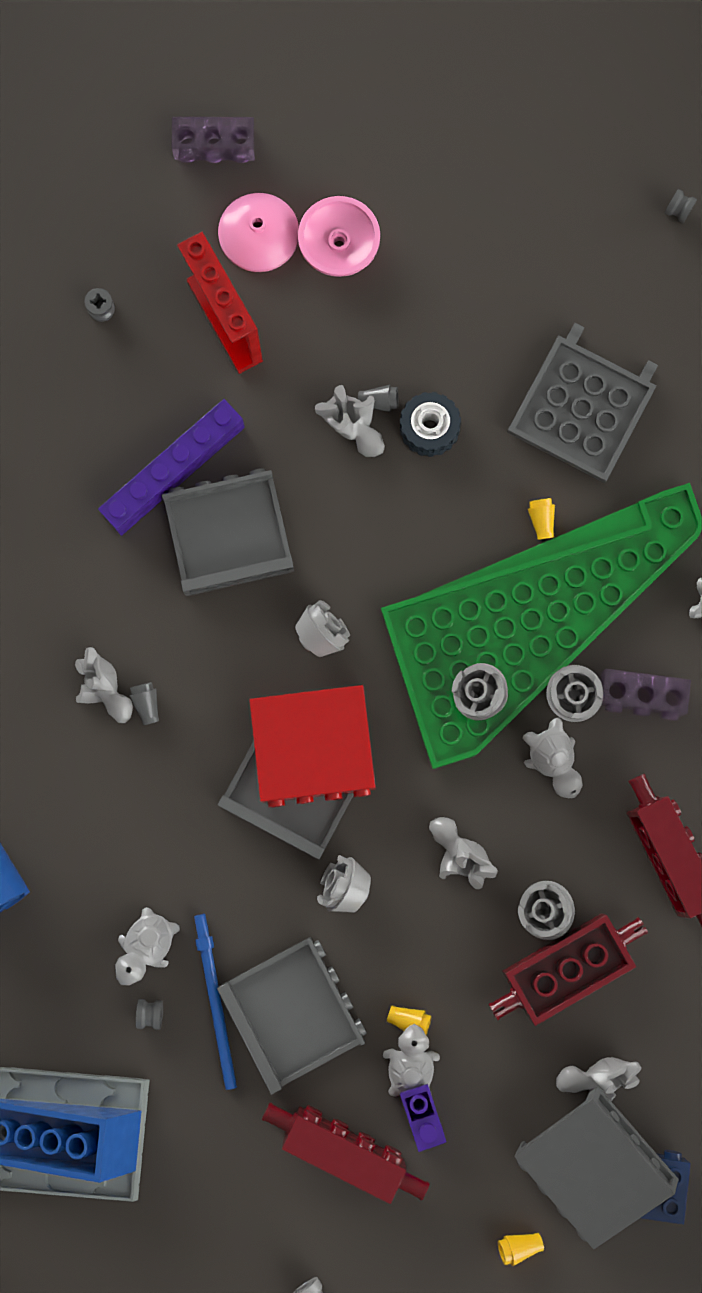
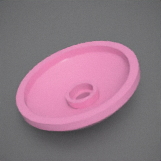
(339, 220)
(260, 247)

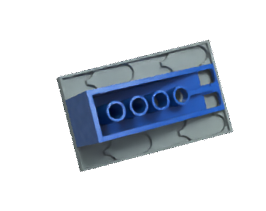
(71, 1133)

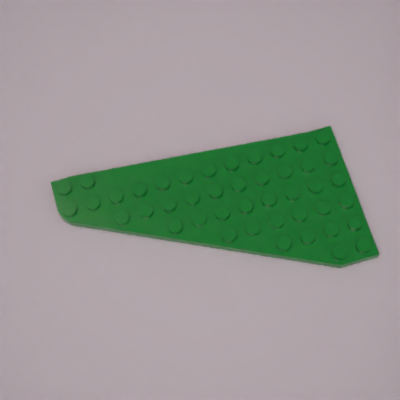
(530, 615)

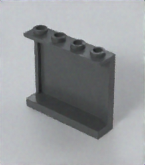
(228, 532)
(301, 825)
(292, 1013)
(597, 1169)

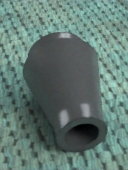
(385, 397)
(145, 701)

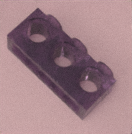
(207, 128)
(656, 686)

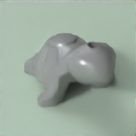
(352, 421)
(102, 686)
(553, 757)
(461, 854)
(145, 945)
(411, 1065)
(606, 1074)

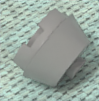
(321, 631)
(480, 691)
(574, 693)
(344, 886)
(546, 910)

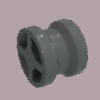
(680, 206)
(102, 311)
(149, 1014)

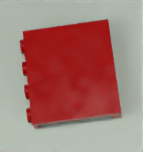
(221, 303)
(312, 745)

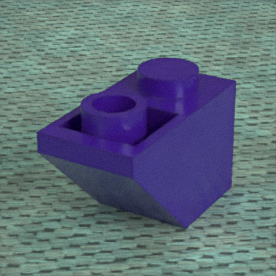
(423, 1117)

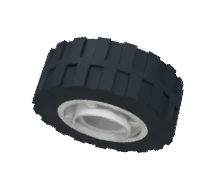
(435, 408)

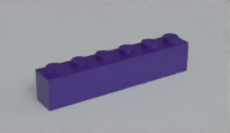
(172, 467)

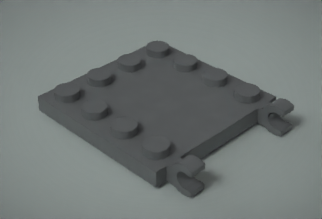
(582, 407)

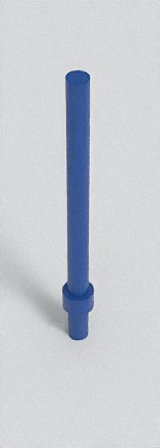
(204, 945)

